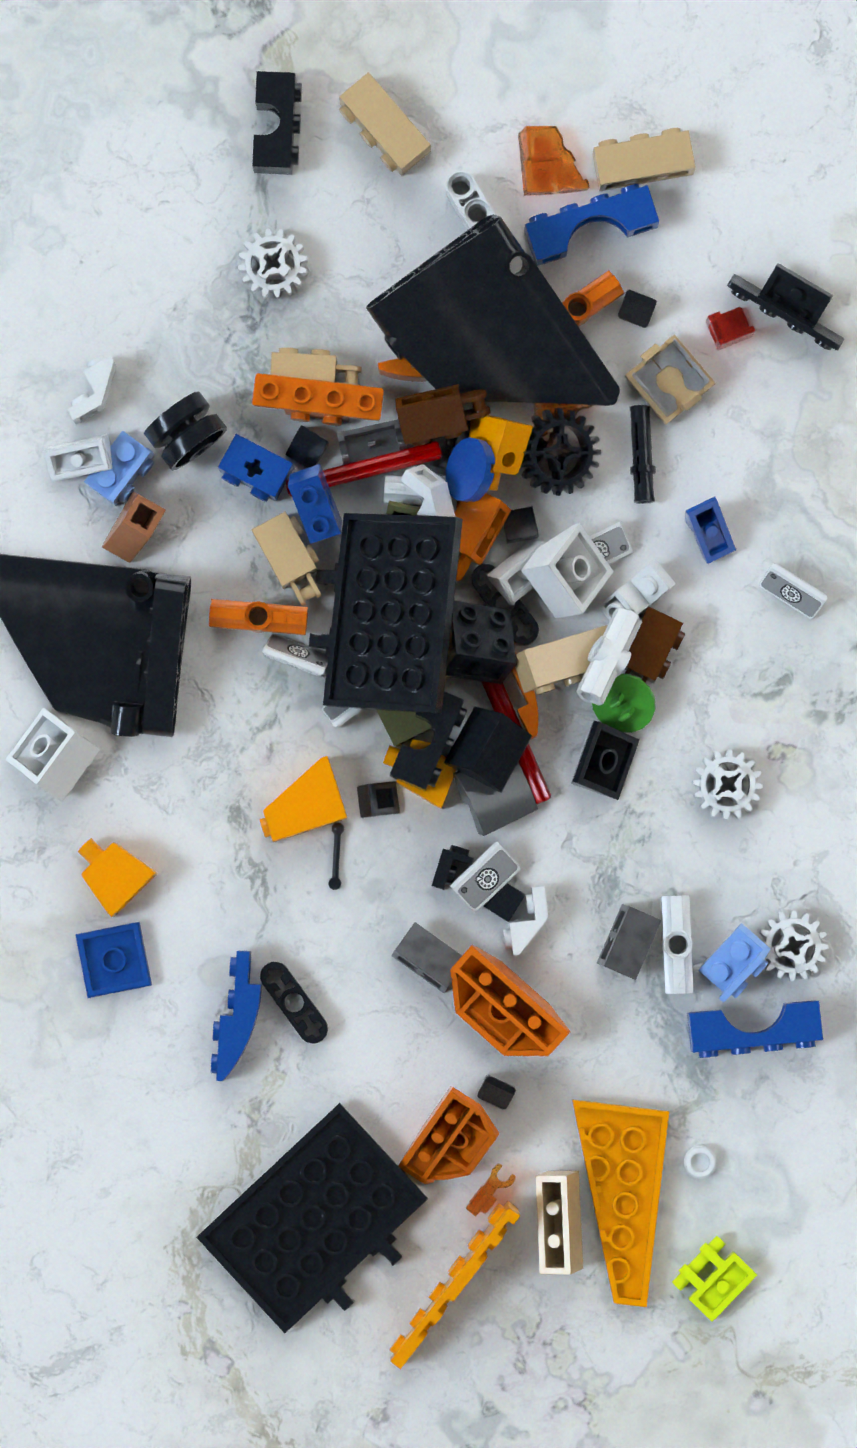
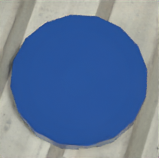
(469, 469)

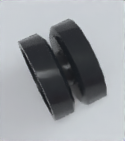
(185, 430)

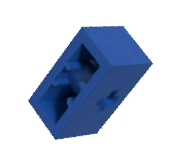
(273, 467)
(315, 503)

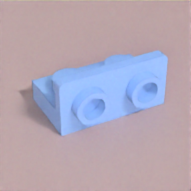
(128, 462)
(735, 961)

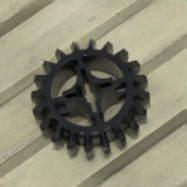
(559, 463)

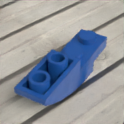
(236, 1030)

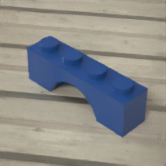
(629, 211)
(796, 1024)

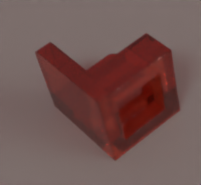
(729, 327)

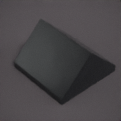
(488, 748)
(605, 760)

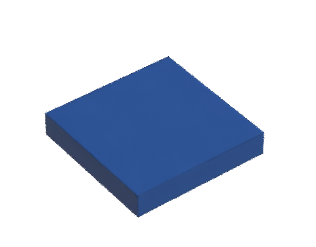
(113, 959)

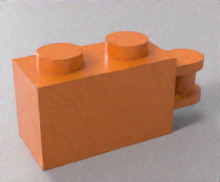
(479, 529)

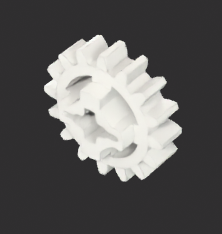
(280, 252)
(737, 795)
(797, 960)

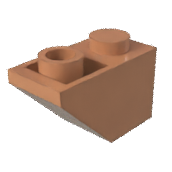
(133, 527)

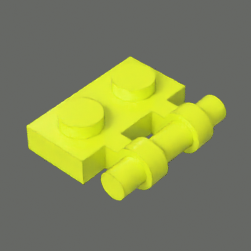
(721, 1285)

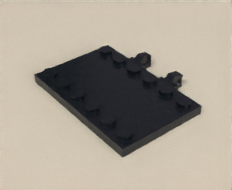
(391, 612)
(314, 1219)

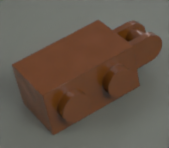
(438, 413)
(652, 645)

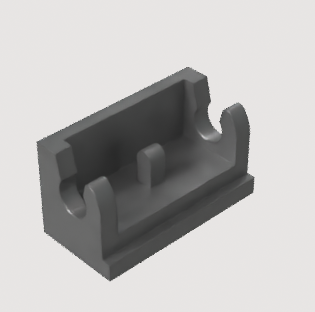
(370, 441)
(628, 941)
(427, 956)

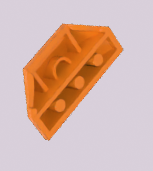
(504, 1007)
(450, 1140)

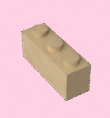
(383, 125)
(643, 159)
(556, 662)
(559, 1222)

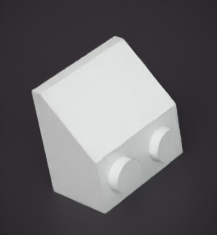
(568, 572)
(52, 754)

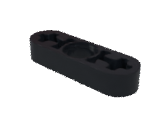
(525, 619)
(302, 1026)

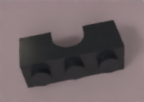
(276, 151)
(419, 766)

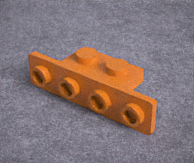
(317, 399)

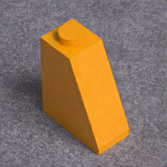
(305, 804)

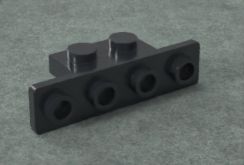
(793, 301)

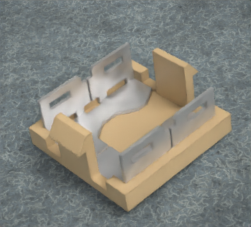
(669, 379)

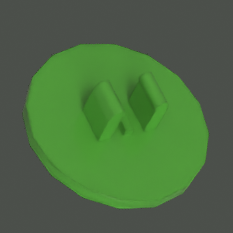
(627, 705)

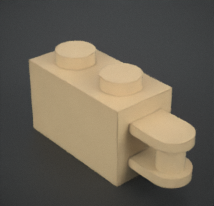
(313, 366)
(288, 555)

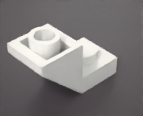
(100, 377)
(432, 488)
(639, 591)
(522, 932)

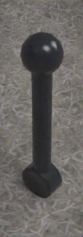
(335, 883)

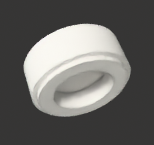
(699, 1161)

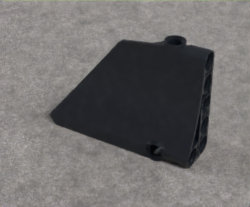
(491, 329)
(98, 640)

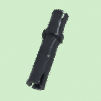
(642, 455)

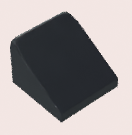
(637, 308)
(307, 447)
(520, 525)
(378, 799)
(505, 902)
(496, 1092)

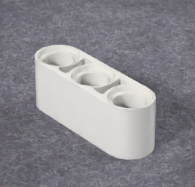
(471, 200)

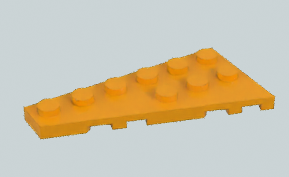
(624, 1171)
(461, 1273)

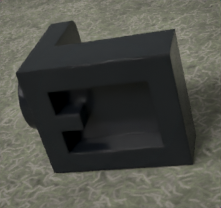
(445, 870)

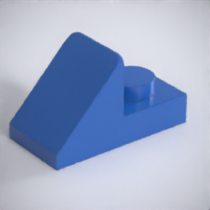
(710, 530)

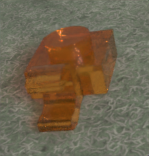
(484, 1198)

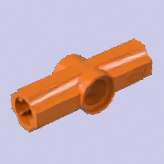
(595, 296)
(237, 614)

